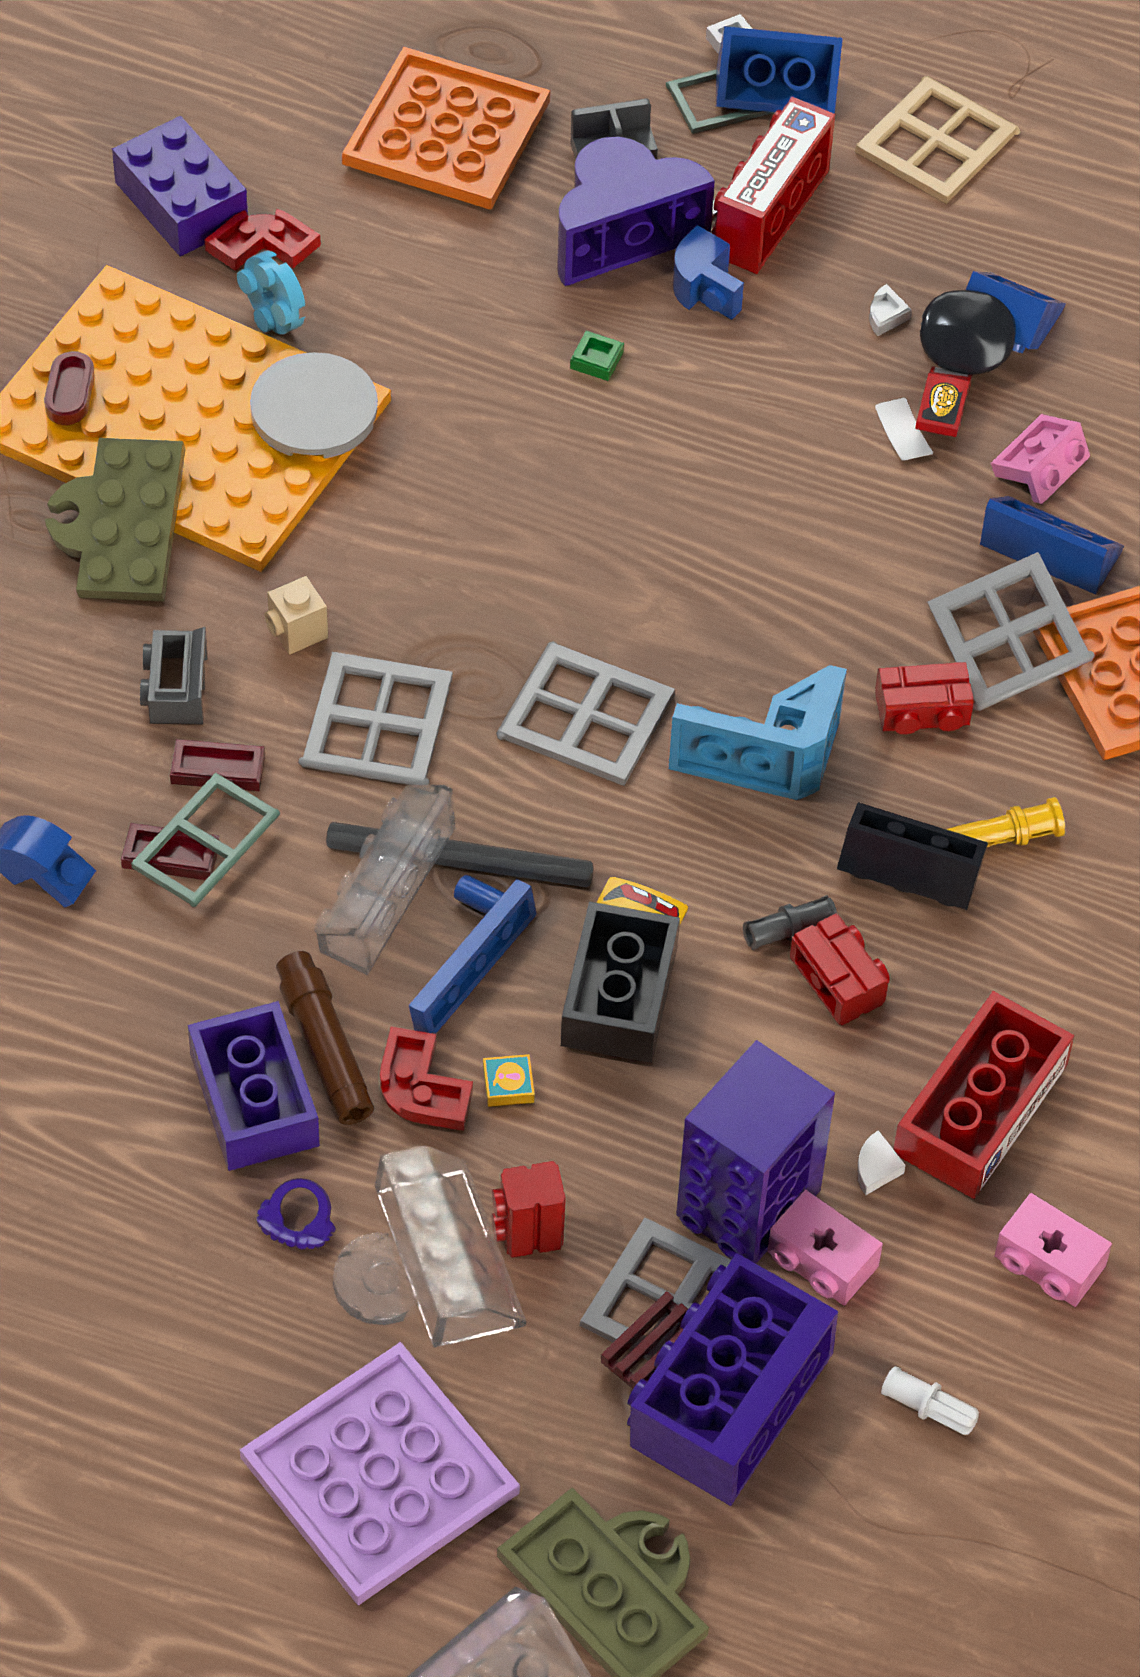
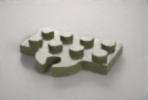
(122, 519)
(608, 1584)

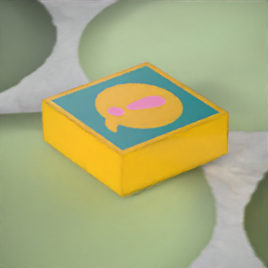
(508, 1080)

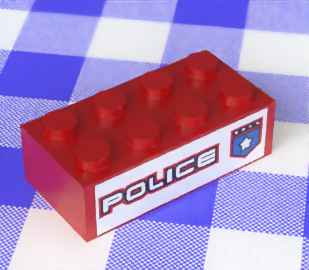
(774, 183)
(983, 1094)

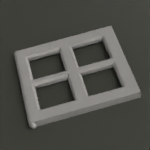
(1010, 631)
(586, 712)
(377, 719)
(622, 1275)

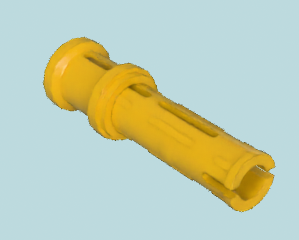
(1018, 824)

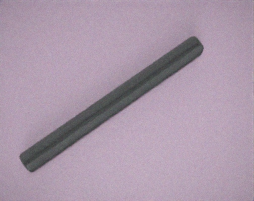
(481, 857)

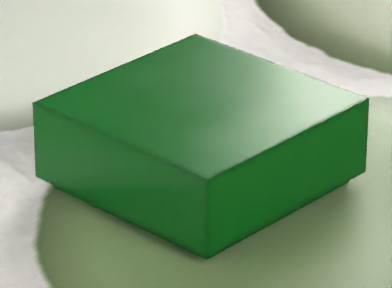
(597, 355)

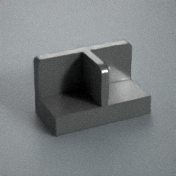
(619, 119)

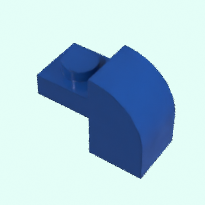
(703, 274)
(40, 852)

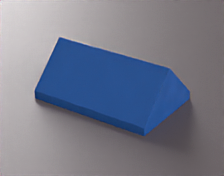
(769, 67)
(1065, 548)

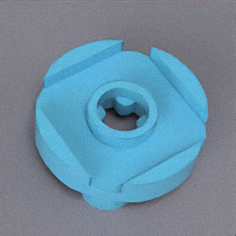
(272, 293)

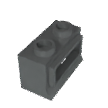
(182, 704)

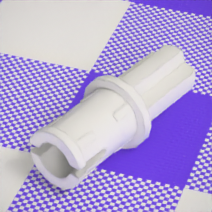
(930, 1401)

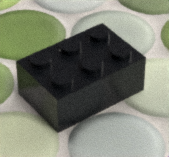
(620, 982)

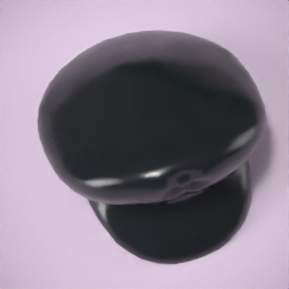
(967, 331)

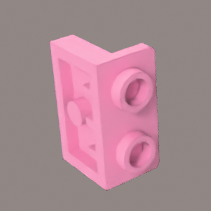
(1043, 456)

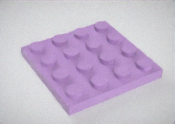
(379, 1472)

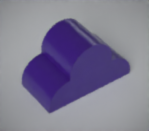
(628, 207)

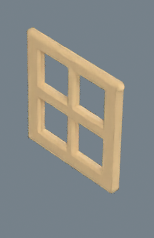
(972, 159)

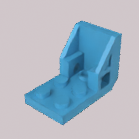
(764, 754)

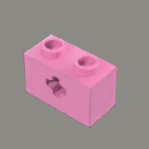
(824, 1248)
(1052, 1250)

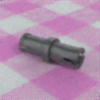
(787, 922)

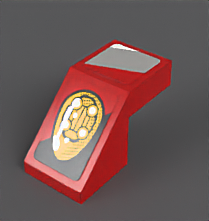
(943, 402)

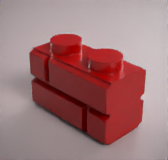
(924, 697)
(840, 969)
(529, 1209)

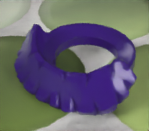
(313, 1234)

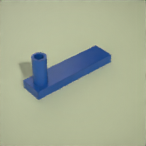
(504, 921)

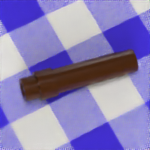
(310, 1002)

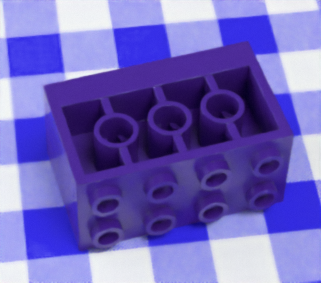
(752, 1151)
(731, 1378)

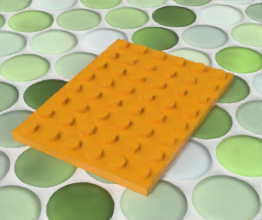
(173, 377)

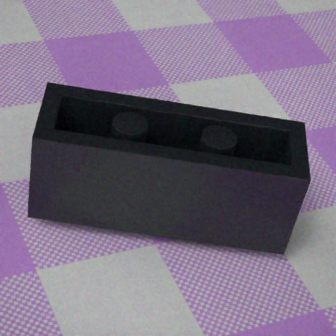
(912, 856)

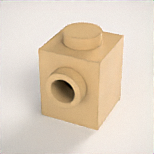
(297, 615)

